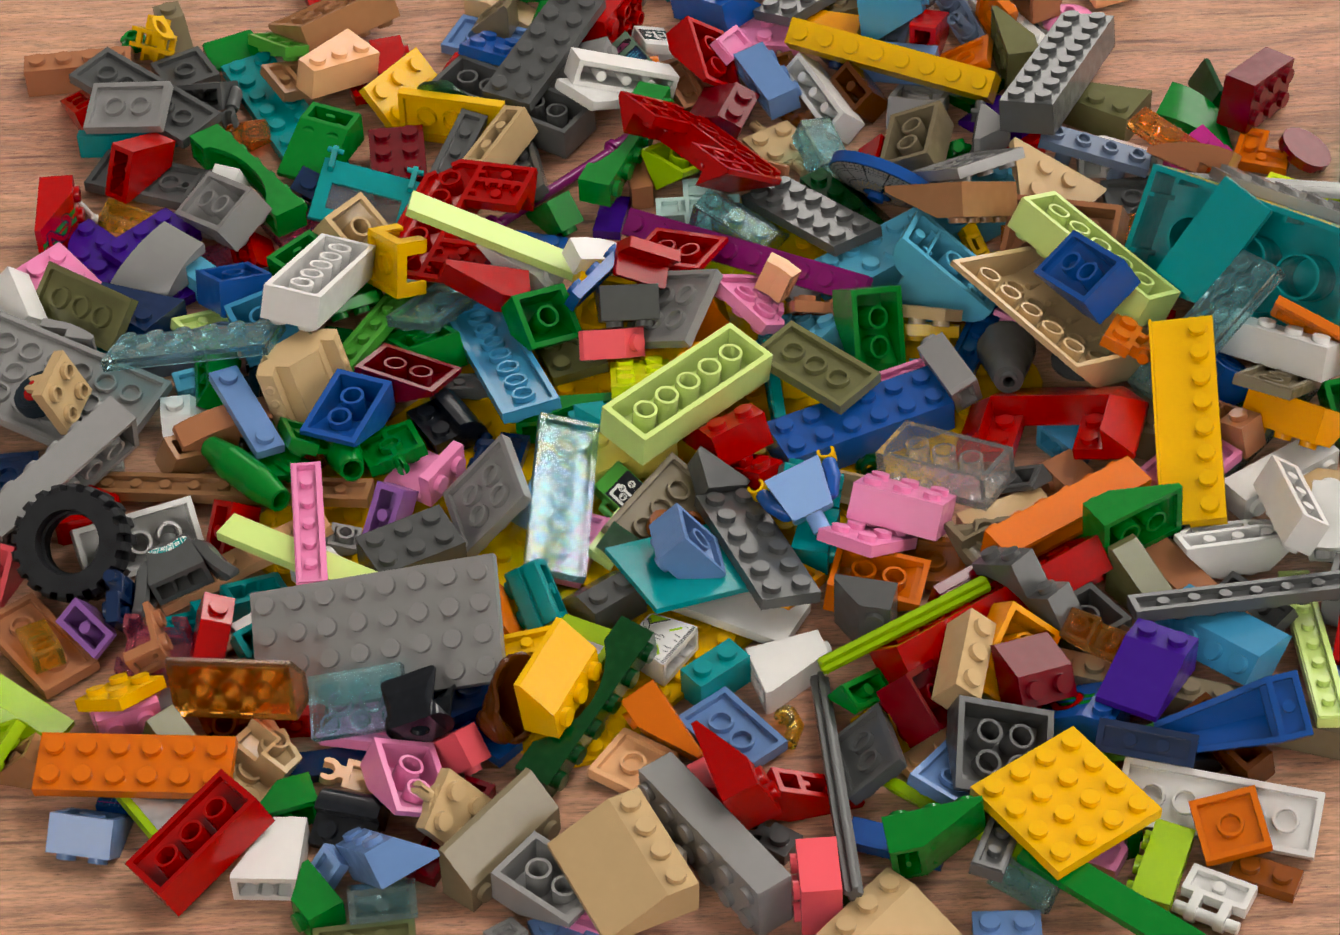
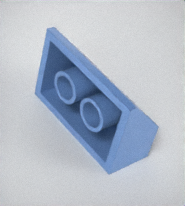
(381, 858)

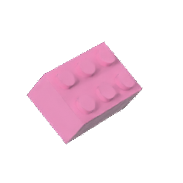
(901, 505)

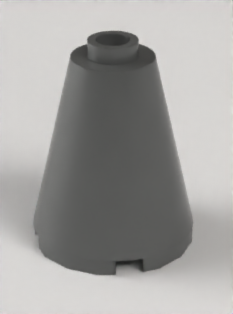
(1006, 354)

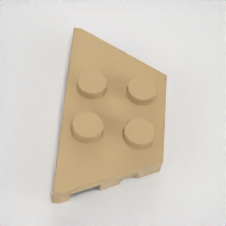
(1042, 174)

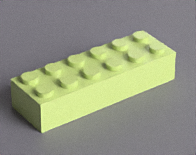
(1049, 218)
(685, 393)

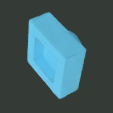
(184, 381)

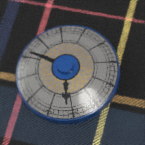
(871, 175)

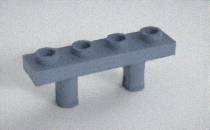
(962, 20)
(1084, 146)

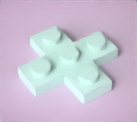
(681, 207)

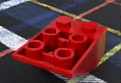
(616, 19)

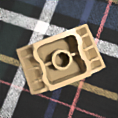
(299, 372)

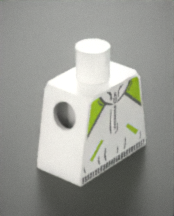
(675, 645)

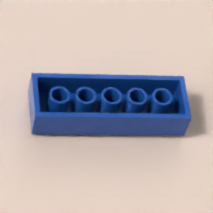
(867, 423)

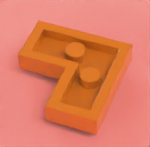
(1257, 157)

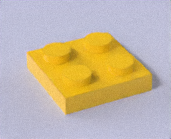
(120, 692)

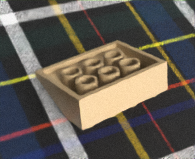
(625, 867)
(890, 908)

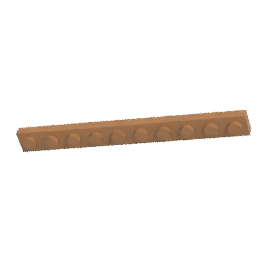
(207, 487)

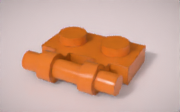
(1126, 338)

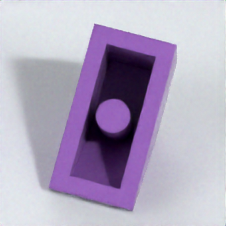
(389, 504)
(87, 627)

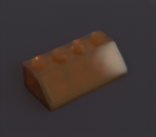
(237, 688)

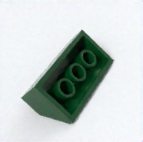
(831, 186)

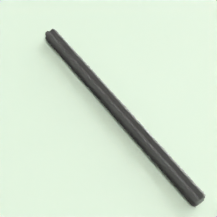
(836, 787)

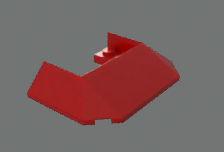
(722, 159)
(470, 187)
(1107, 415)

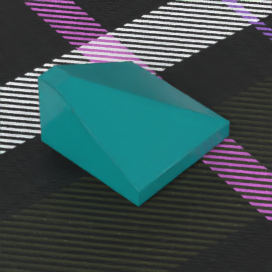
(588, 412)

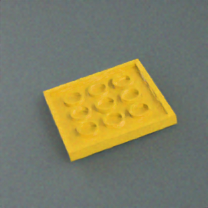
(1066, 802)

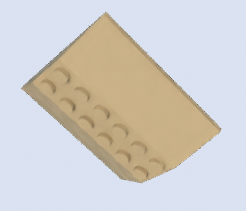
(1070, 335)

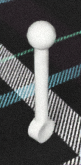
(94, 217)

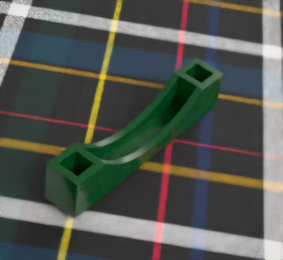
(627, 651)

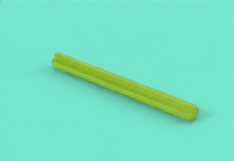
(904, 624)

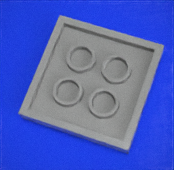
(970, 164)
(682, 308)
(488, 495)

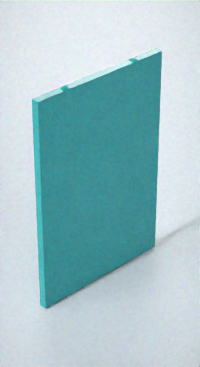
(662, 589)

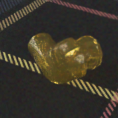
(794, 724)

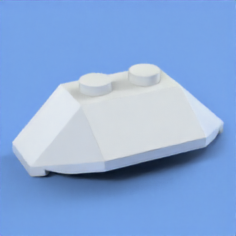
(1239, 546)

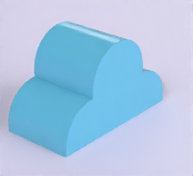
(928, 279)

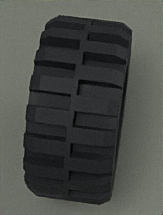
(35, 538)

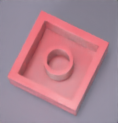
(816, 882)

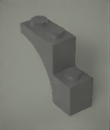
(1024, 576)

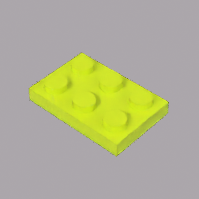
(627, 372)

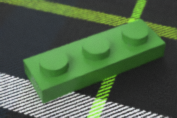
(278, 45)

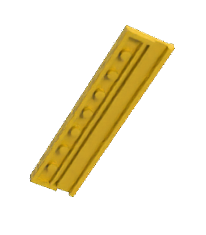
(1188, 416)

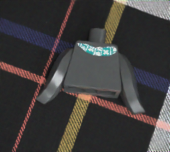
(177, 569)

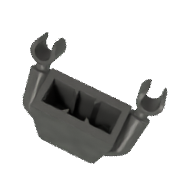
(219, 95)

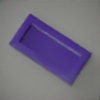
(611, 219)

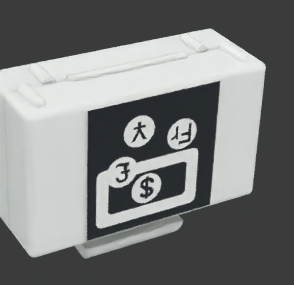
(652, 41)

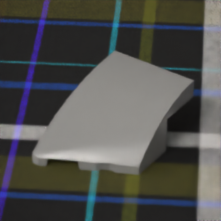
(160, 261)

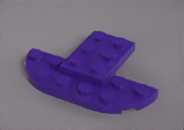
(106, 253)

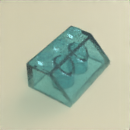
(729, 217)

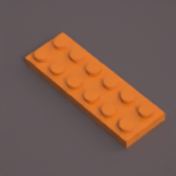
(130, 764)

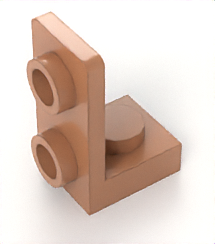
(152, 654)

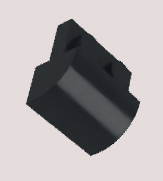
(446, 420)
(342, 811)

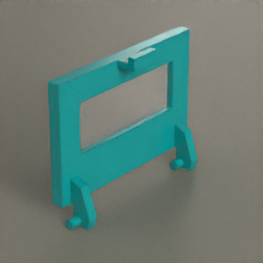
(343, 180)

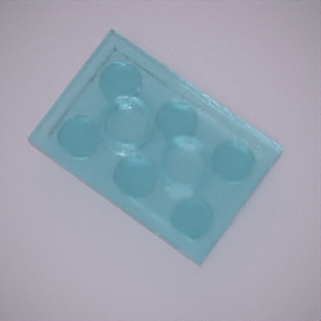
(430, 310)
(349, 701)

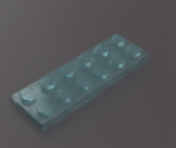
(1229, 301)
(192, 345)
(562, 495)

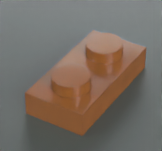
(1270, 876)

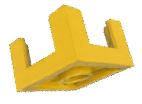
(391, 261)

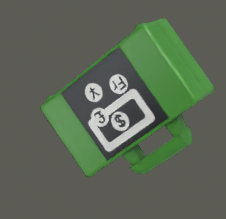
(615, 488)

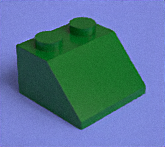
(541, 318)

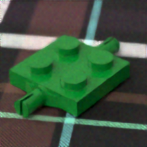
(393, 448)

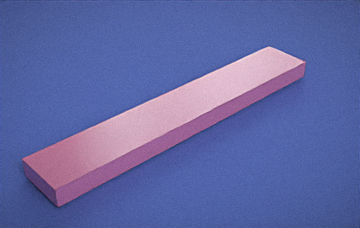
(308, 522)

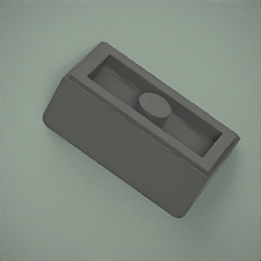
(1029, 478)

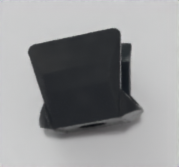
(411, 706)

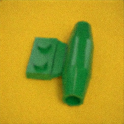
(341, 458)
(253, 478)

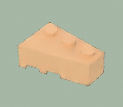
(337, 65)

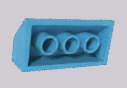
(1234, 643)

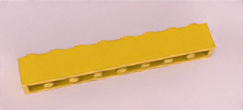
(893, 60)

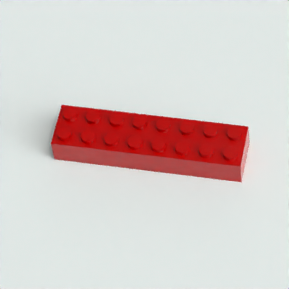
(1074, 562)

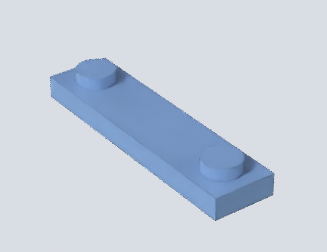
(246, 412)

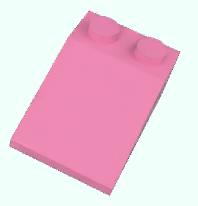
(393, 767)

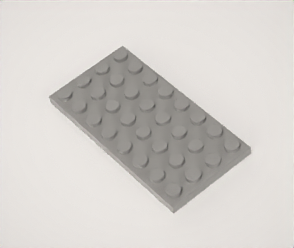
(27, 350)
(408, 615)

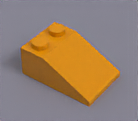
(1012, 623)

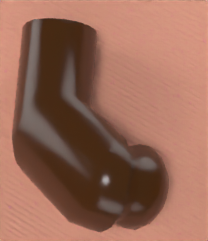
(795, 119)

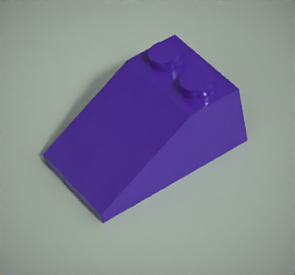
(1148, 670)

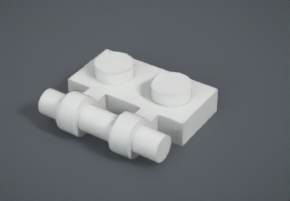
(1218, 891)

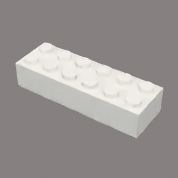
(317, 282)

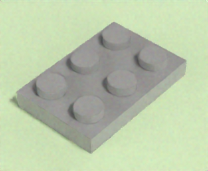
(128, 107)

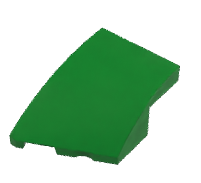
(1191, 109)

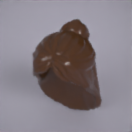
(500, 711)

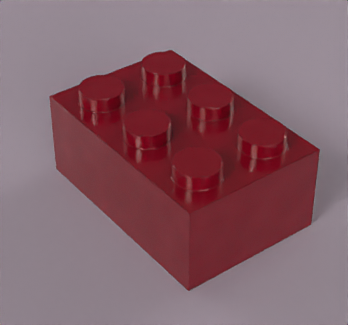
(1255, 90)
(397, 149)

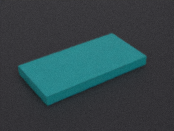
(1214, 238)

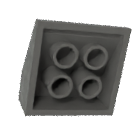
(990, 735)

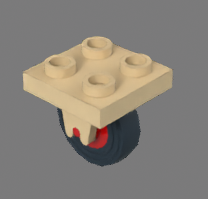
(55, 393)

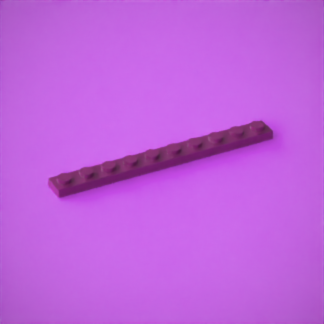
(752, 256)

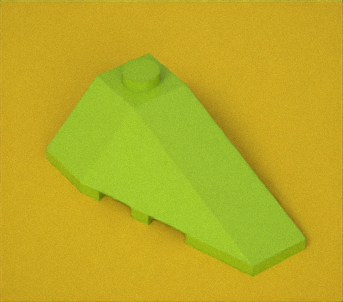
(30, 710)

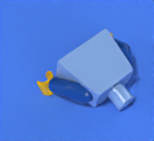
(802, 491)

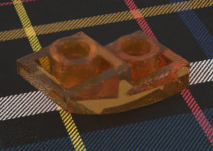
(251, 133)
(1091, 634)

